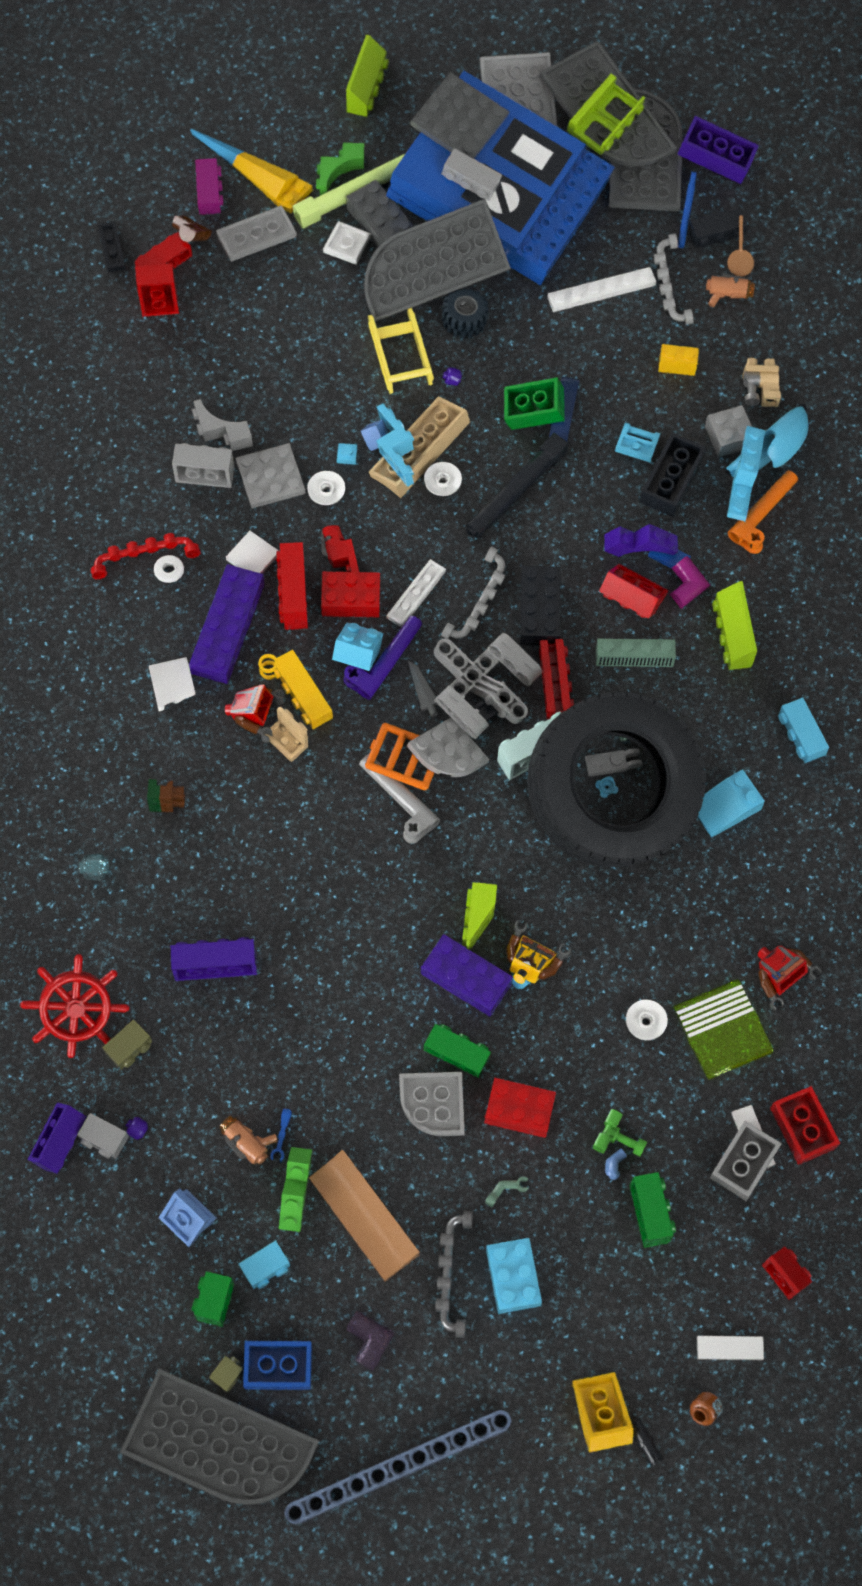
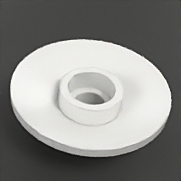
(442, 472)
(326, 481)
(646, 1010)

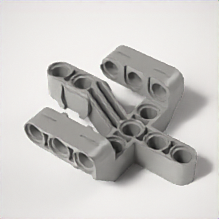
(501, 650)

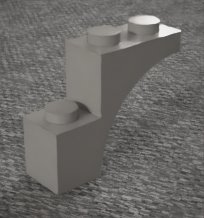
(234, 433)

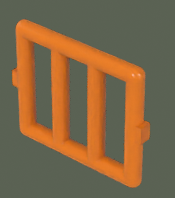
(388, 770)

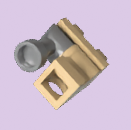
(762, 377)

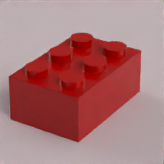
(157, 289)
(350, 594)
(520, 1107)
(804, 1125)

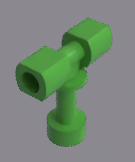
(611, 1133)

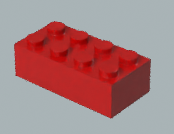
(292, 586)

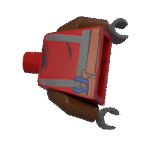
(252, 707)
(781, 970)

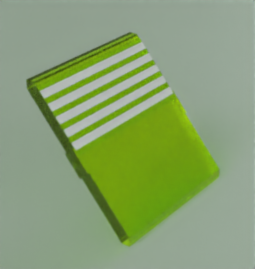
(723, 1029)

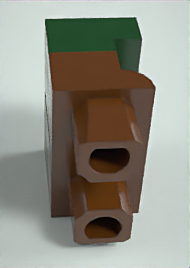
(164, 798)

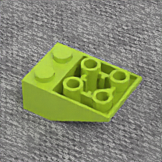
(479, 912)

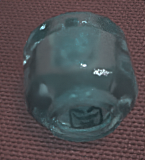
(94, 866)

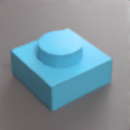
(347, 453)

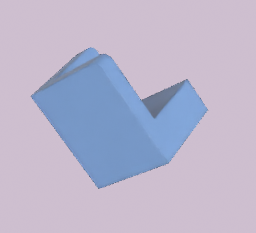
(373, 432)

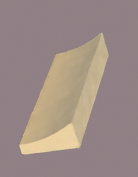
(431, 435)

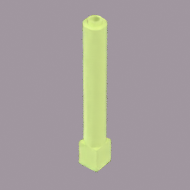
(310, 210)

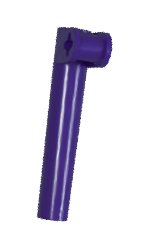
(368, 682)

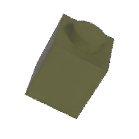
(227, 1373)

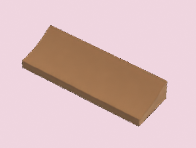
(364, 1216)

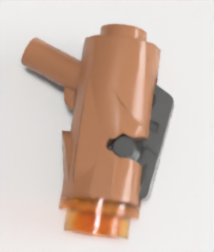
(729, 286)
(244, 1142)

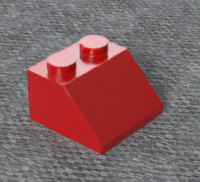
(787, 1272)

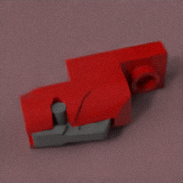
(337, 549)

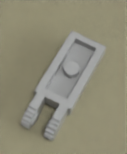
(612, 762)

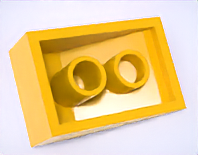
(603, 1412)

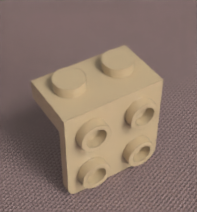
(288, 735)

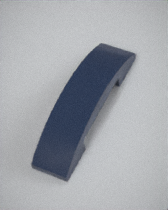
(570, 392)

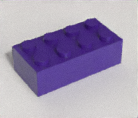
(718, 150)
(213, 959)
(466, 975)

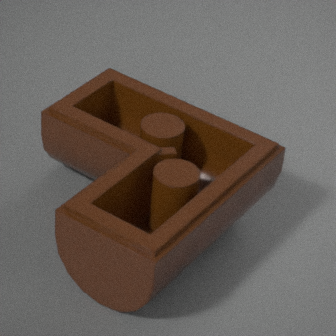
(190, 230)

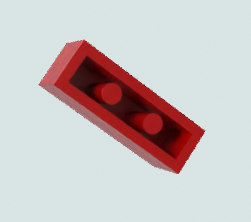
(169, 251)

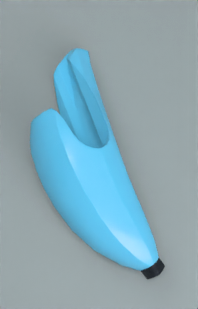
(790, 435)

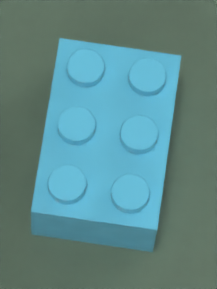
(513, 1275)

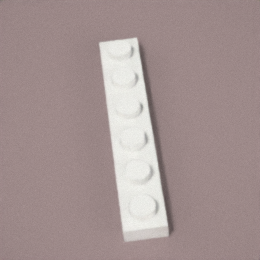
(601, 289)

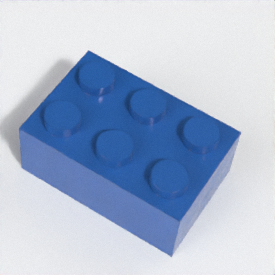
(277, 1365)

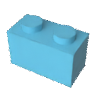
(264, 1265)

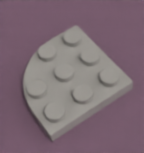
(448, 750)
(433, 1102)

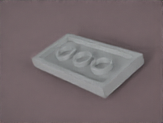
(256, 233)

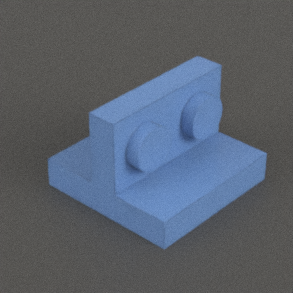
(186, 1216)

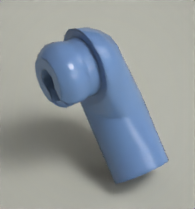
(611, 1164)

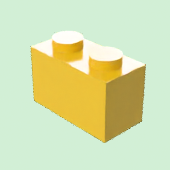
(678, 359)

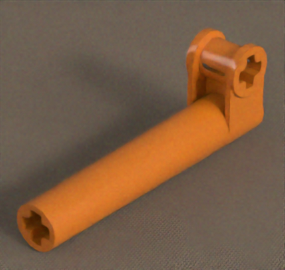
(744, 532)

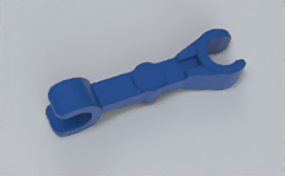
(285, 1119)

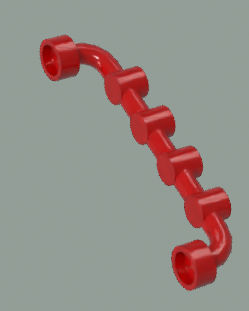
(99, 571)

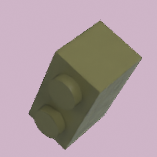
(127, 1045)

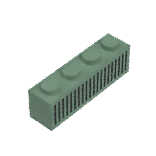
(635, 652)

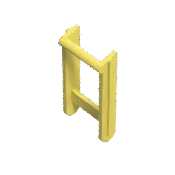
(395, 330)

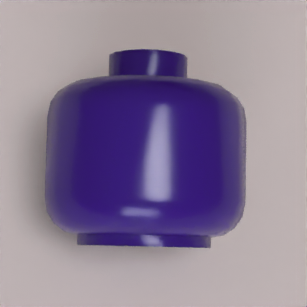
(452, 376)
(136, 1128)

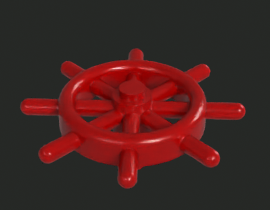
(74, 1006)

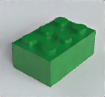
(534, 403)
(652, 1209)

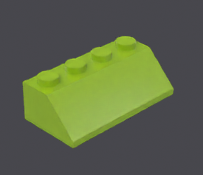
(366, 77)
(735, 627)

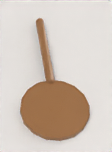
(740, 261)

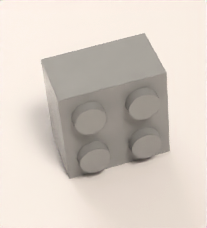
(727, 430)

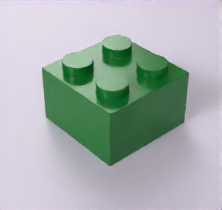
(213, 1298)

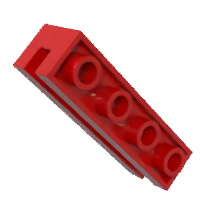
(554, 677)

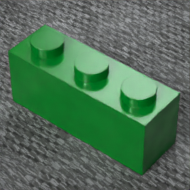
(457, 1050)

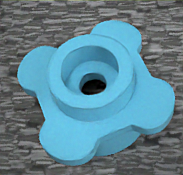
(607, 781)

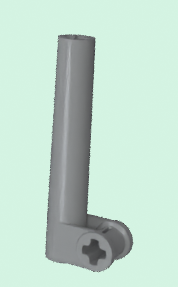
(422, 819)

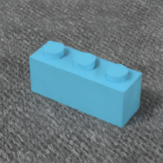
(803, 730)

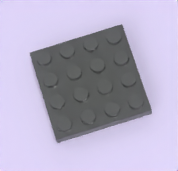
(459, 117)

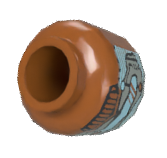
(705, 1408)

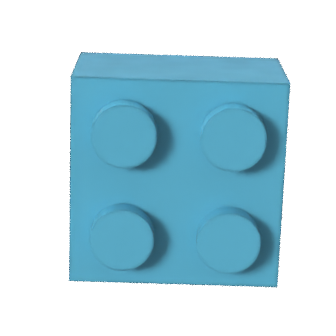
(357, 646)

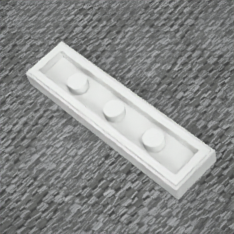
(416, 593)

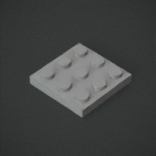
(270, 475)

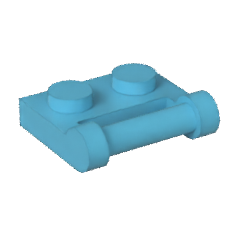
(636, 446)

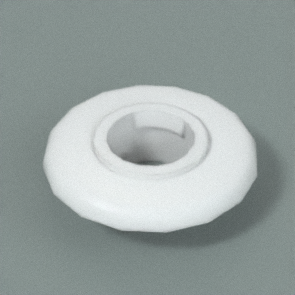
(164, 562)

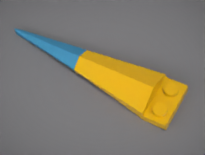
(276, 183)

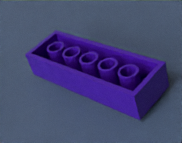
(227, 624)

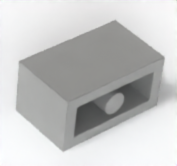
(102, 1136)

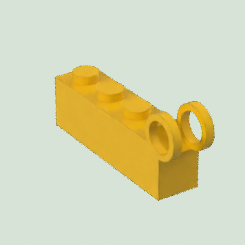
(299, 685)

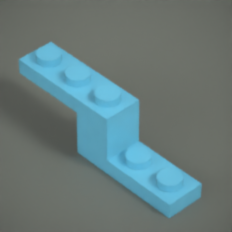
(395, 444)
(745, 473)

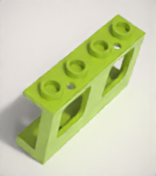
(595, 110)

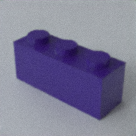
(57, 1138)

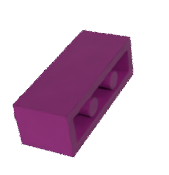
(208, 186)

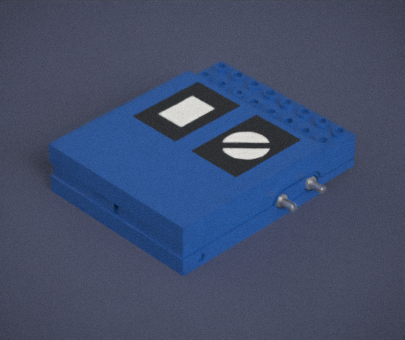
(542, 191)

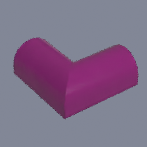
(693, 582)

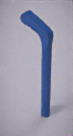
(687, 209)

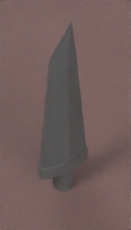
(424, 691)

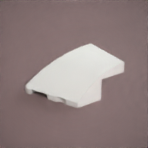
(171, 681)

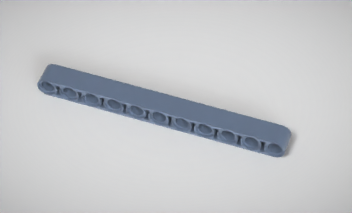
(391, 1476)

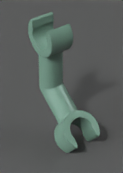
(508, 1184)

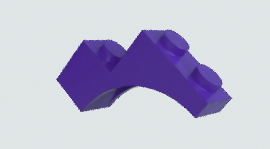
(649, 538)

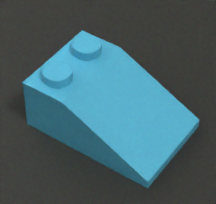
(729, 803)

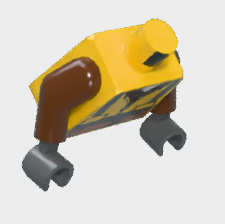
(532, 960)

